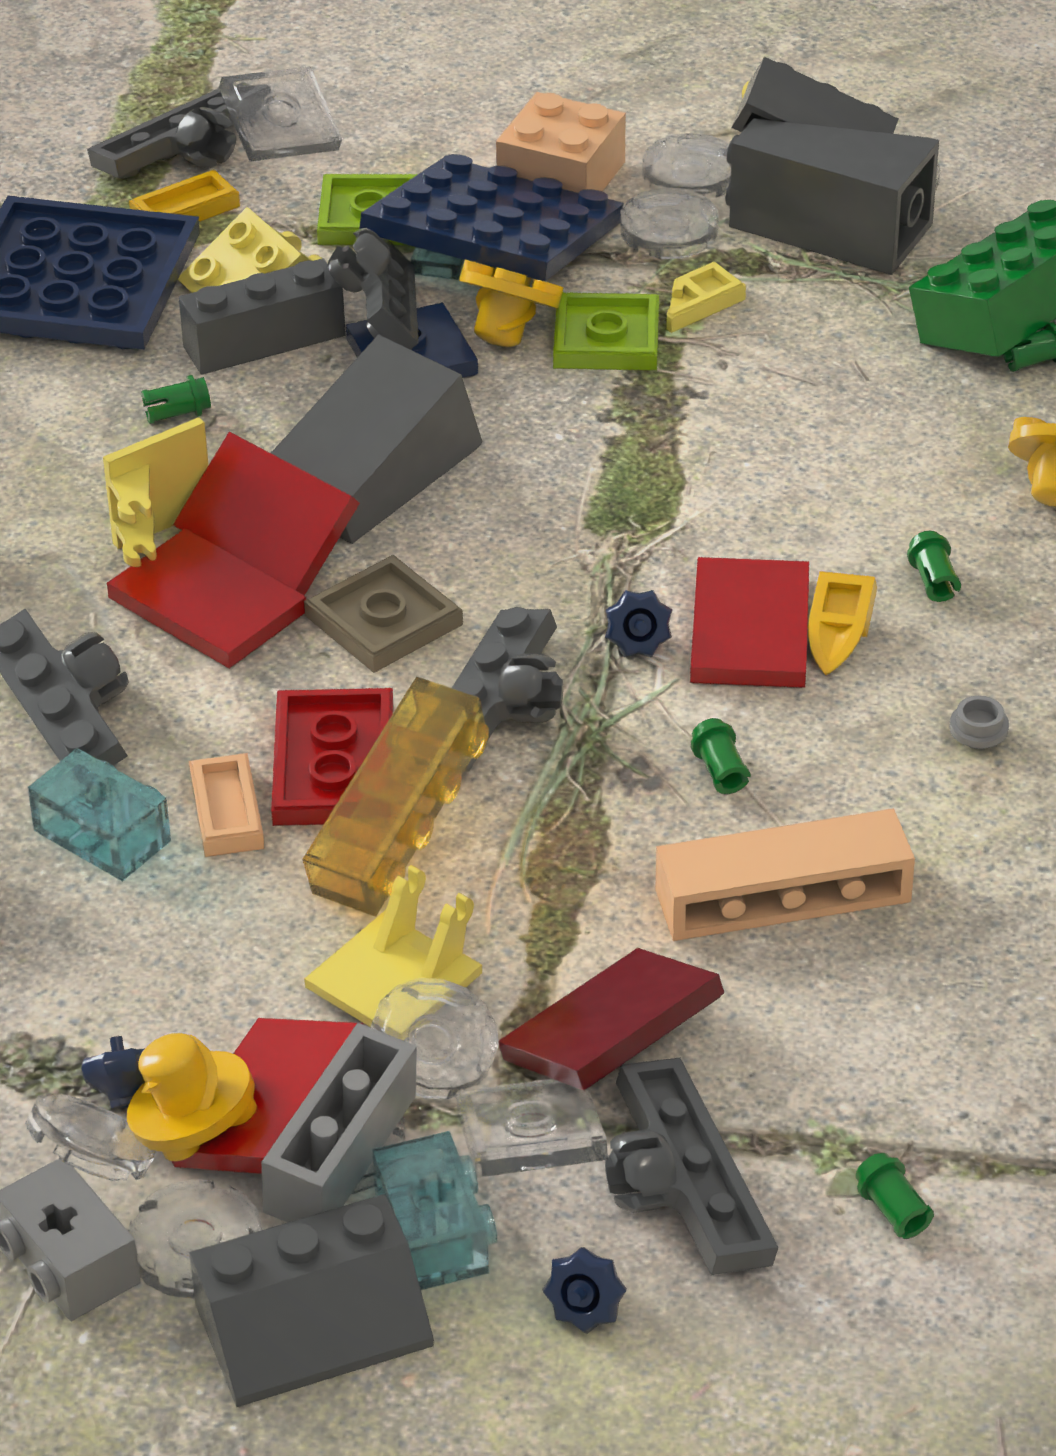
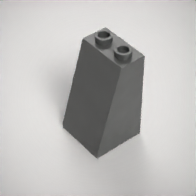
(833, 190)
(384, 431)

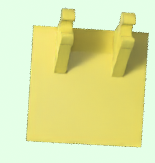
(243, 250)
(151, 485)
(395, 953)

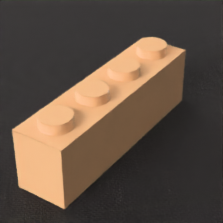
(784, 874)

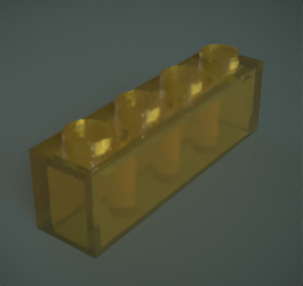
(396, 796)

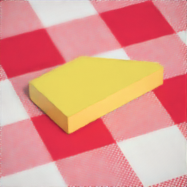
(702, 294)

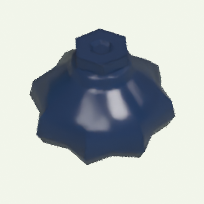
(638, 623)
(114, 1073)
(584, 1290)

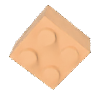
(564, 142)

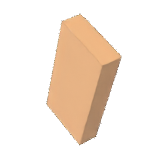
(226, 805)

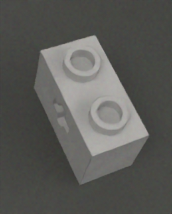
(66, 1240)

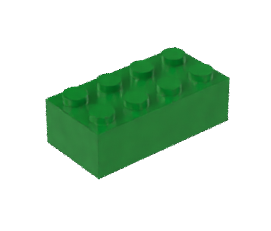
(993, 289)

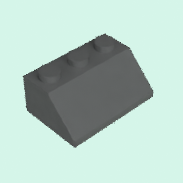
(310, 1299)

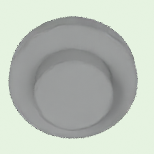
(979, 722)

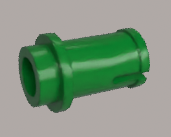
(1034, 349)
(178, 399)
(930, 555)
(715, 744)
(884, 1182)

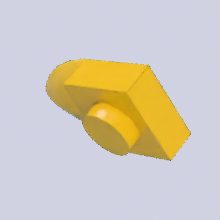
(839, 616)

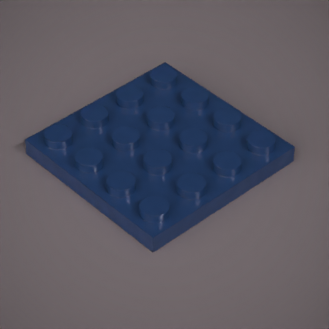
(493, 217)
(88, 270)

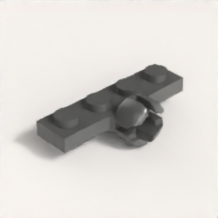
(191, 130)
(387, 283)
(507, 670)
(63, 687)
(685, 1165)

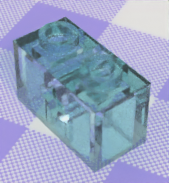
(100, 814)
(436, 1207)

